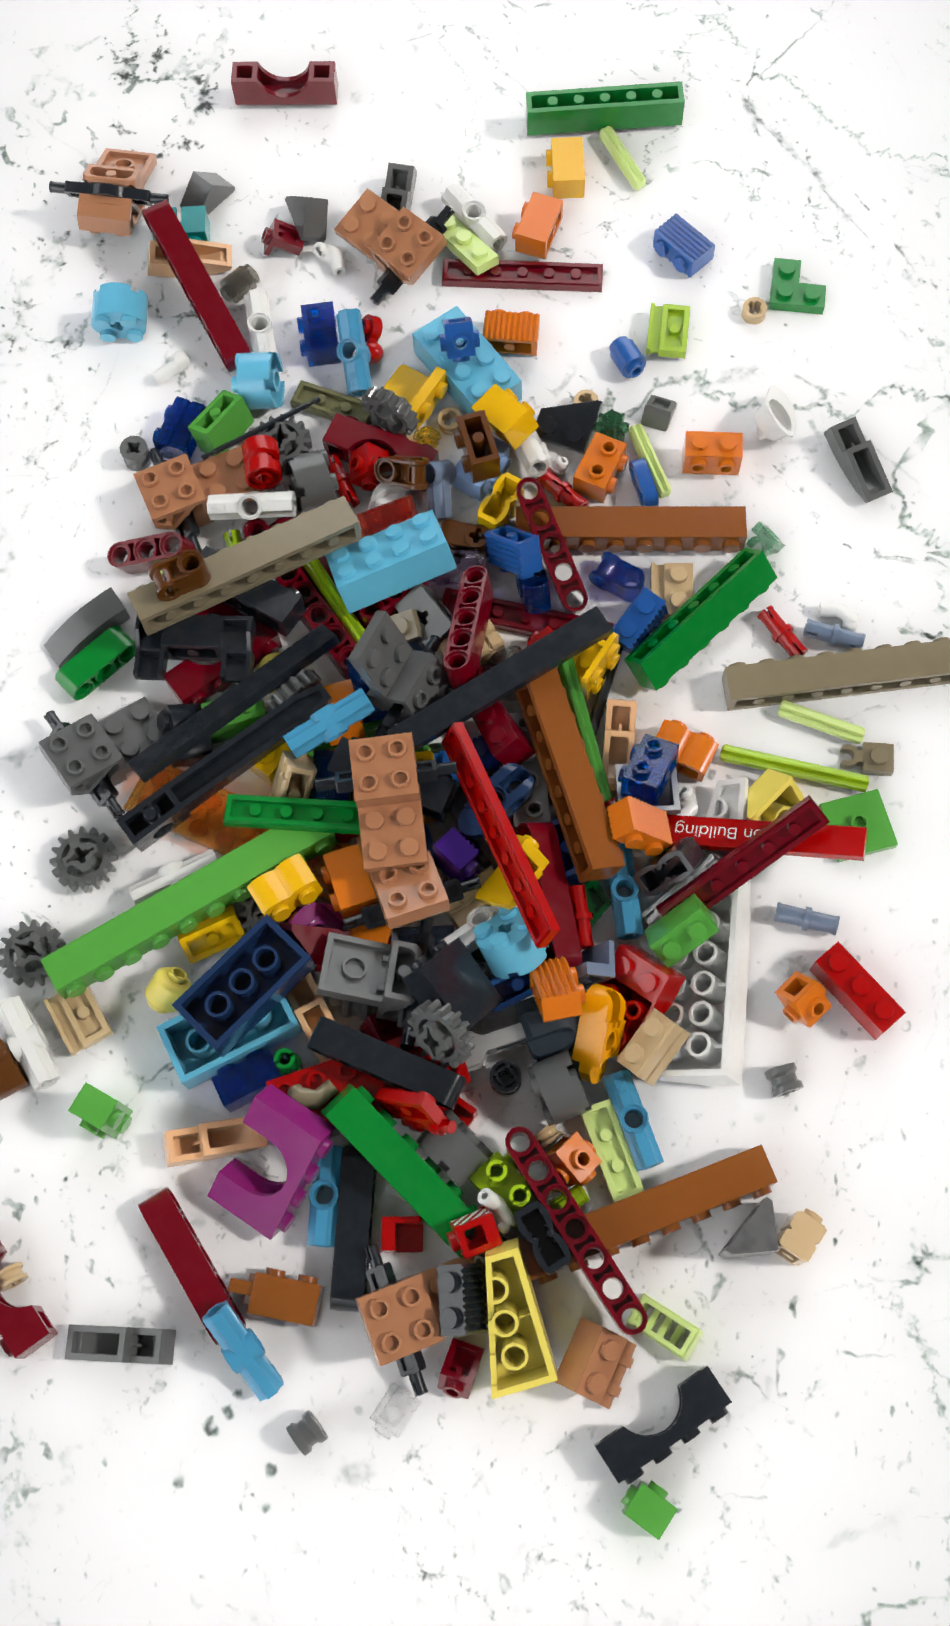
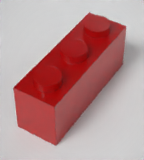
(857, 990)

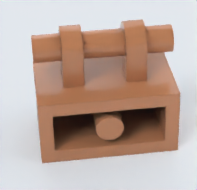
(595, 1363)

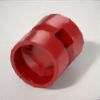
(261, 462)

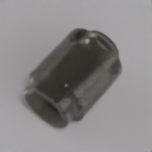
(239, 283)

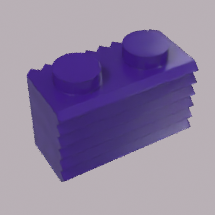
(456, 856)

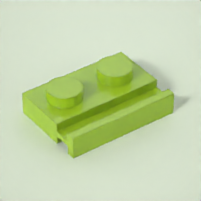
(668, 330)

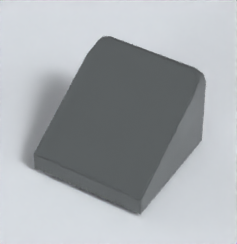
(658, 413)

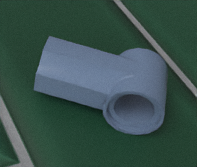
(439, 478)

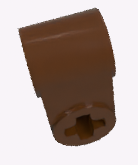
(402, 471)
(464, 536)
(179, 575)
(11, 1073)

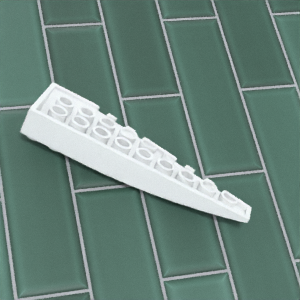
(716, 974)

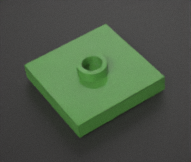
(863, 811)

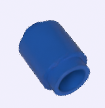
(627, 357)

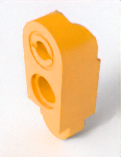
(599, 1031)

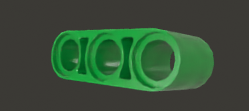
(96, 663)

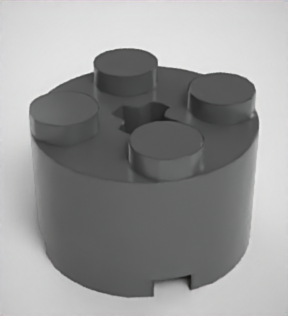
(311, 479)
(559, 1088)
(456, 1153)

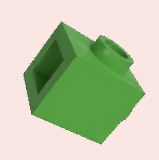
(648, 1507)

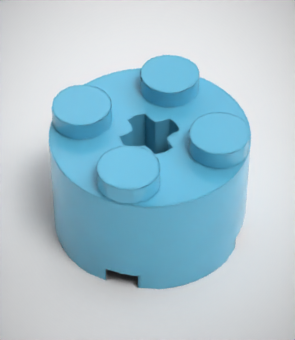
(119, 312)
(259, 379)
(508, 944)

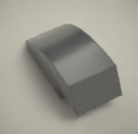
(399, 185)
(858, 460)
(86, 626)
(120, 1344)

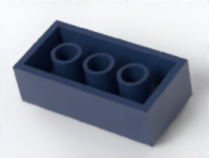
(244, 985)

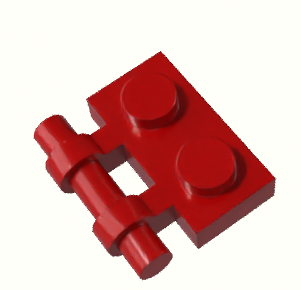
(415, 1110)

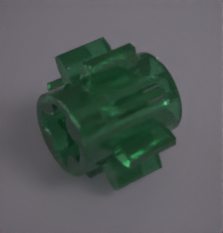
(612, 425)

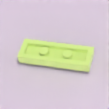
(469, 247)
(613, 1151)

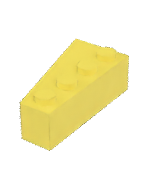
(517, 1333)

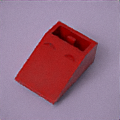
(644, 986)

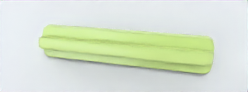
(622, 158)
(645, 450)
(821, 722)

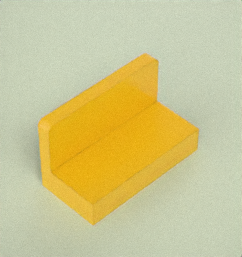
(212, 936)

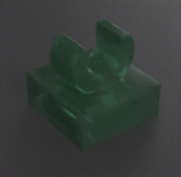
(766, 537)

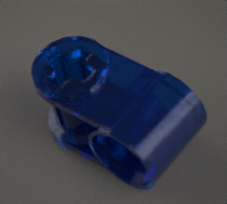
(614, 574)
(535, 592)

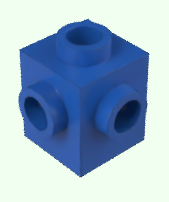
(456, 329)

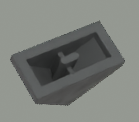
(206, 190)
(309, 217)

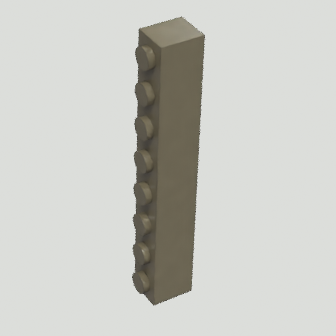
(254, 563)
(837, 674)

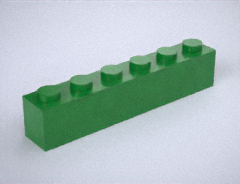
(604, 106)
(701, 618)
(397, 1160)

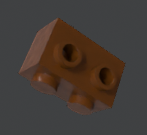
(478, 446)

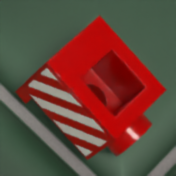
(484, 1237)

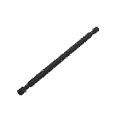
(264, 426)

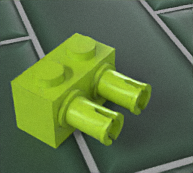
(502, 1178)

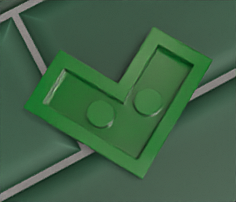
(789, 294)

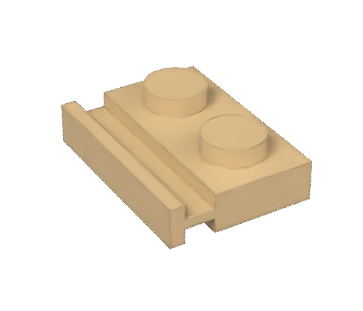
(672, 583)
(79, 1020)

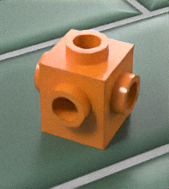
(803, 999)
(574, 1159)

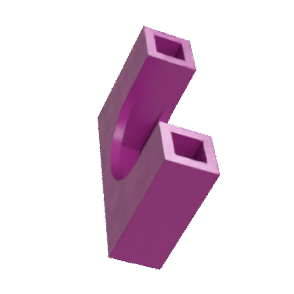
(301, 1140)

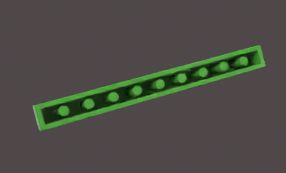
(176, 909)

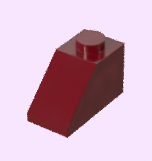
(311, 939)

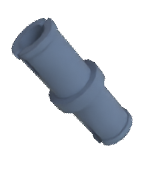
(833, 634)
(806, 918)

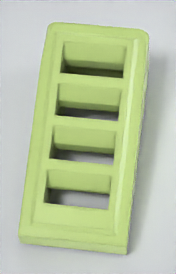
(691, 1341)

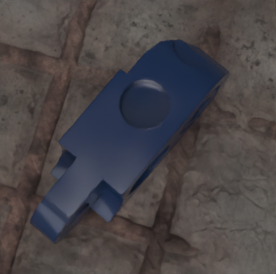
(511, 798)

